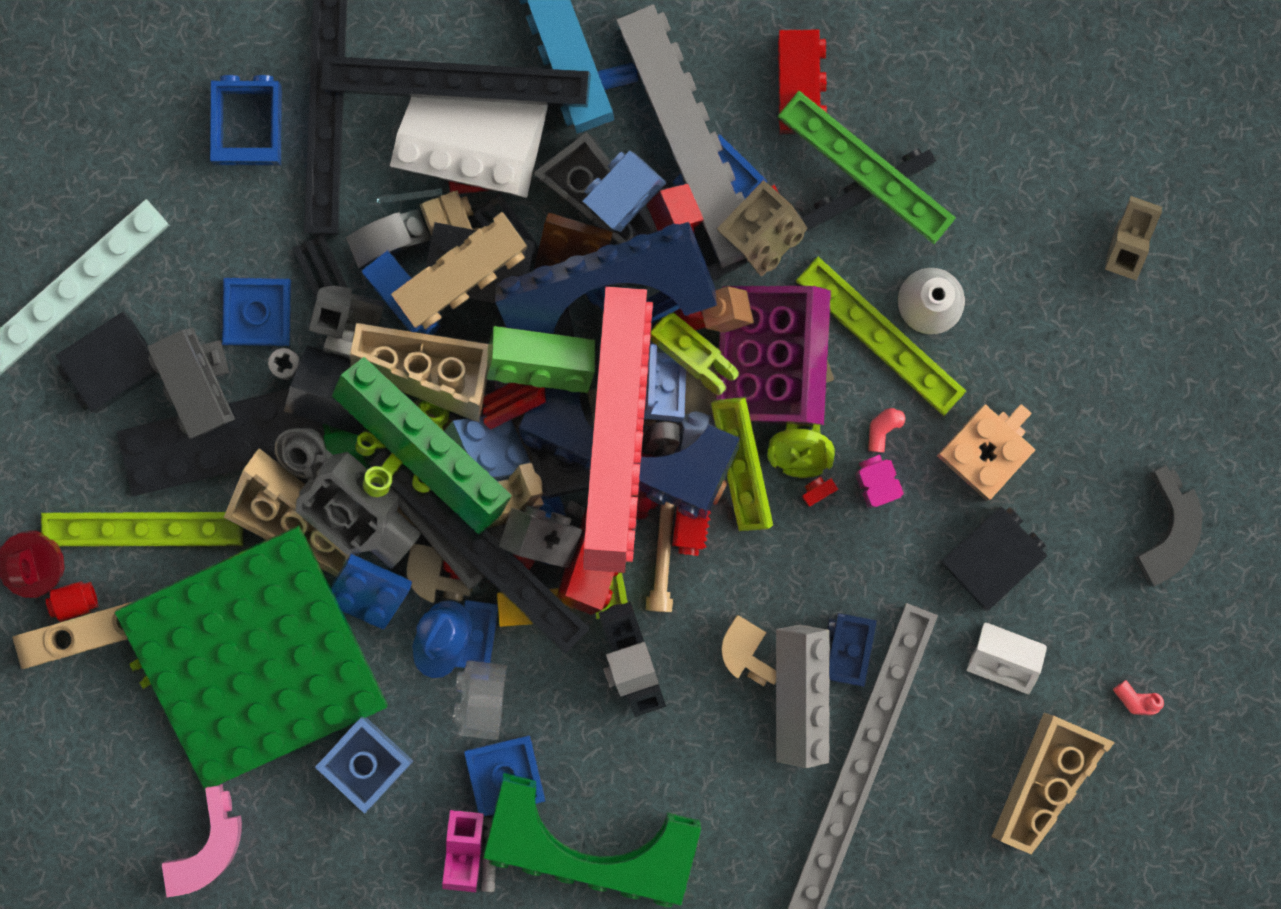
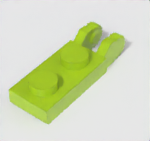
(692, 352)

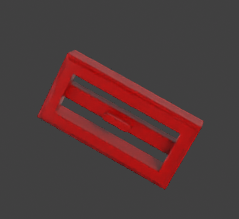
(518, 396)

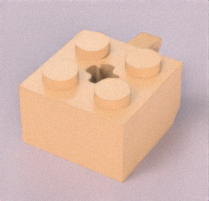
(1008, 451)

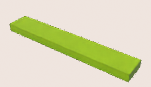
(884, 338)
(142, 529)

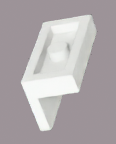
(1007, 658)

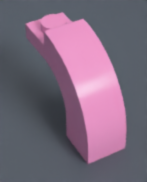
(196, 872)

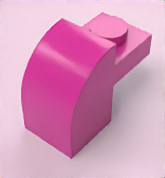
(463, 851)

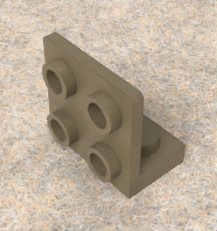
(763, 228)

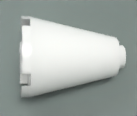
(923, 311)

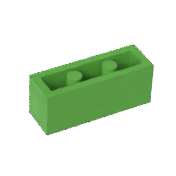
(540, 359)

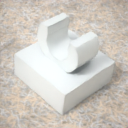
(340, 346)

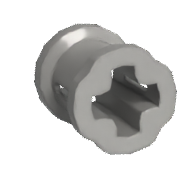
(282, 354)

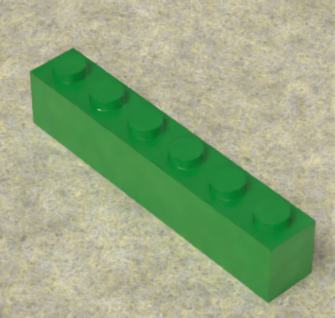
(421, 445)

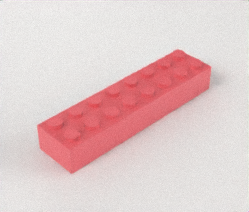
(618, 430)

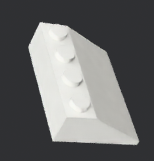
(471, 142)

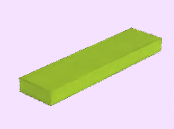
(745, 472)

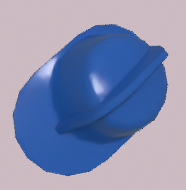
(441, 638)

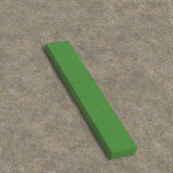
(866, 167)

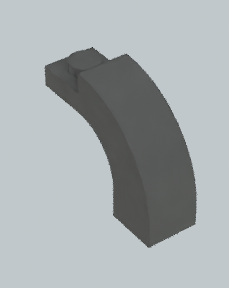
(1183, 531)

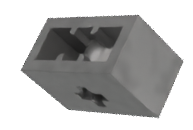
(540, 537)

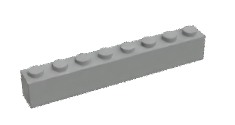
(683, 123)

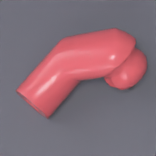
(881, 425)
(1138, 703)

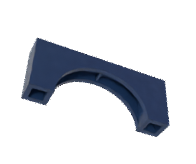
(661, 260)
(682, 479)

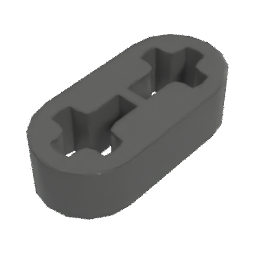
(661, 439)

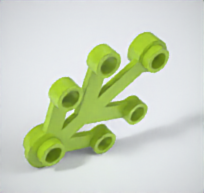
(383, 474)

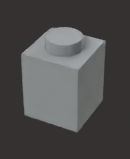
(630, 669)

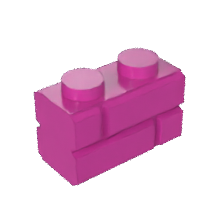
(878, 481)

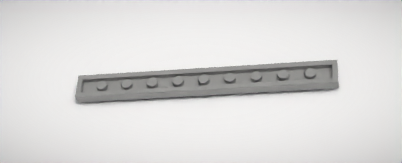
(863, 759)

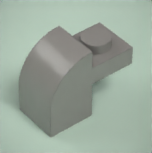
(389, 233)

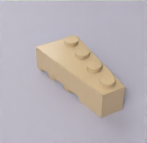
(460, 271)
(427, 366)
(267, 506)
(1048, 780)

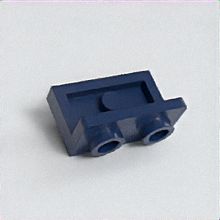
(850, 648)

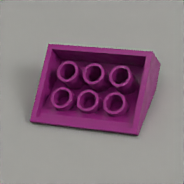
(781, 354)

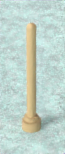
(659, 597)

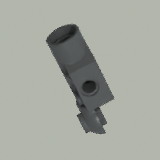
(339, 504)

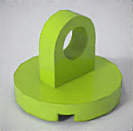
(801, 451)

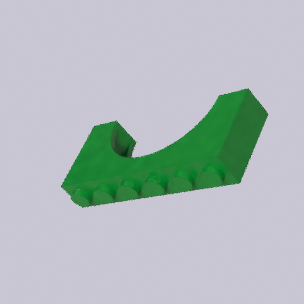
(651, 871)

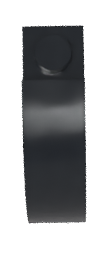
(622, 632)

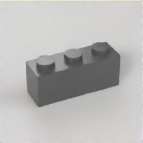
(190, 383)

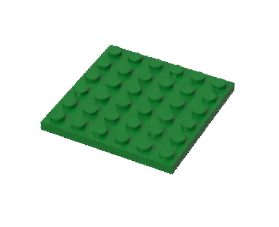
(251, 658)

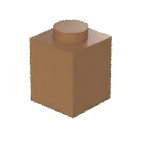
(731, 310)

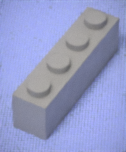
(802, 696)

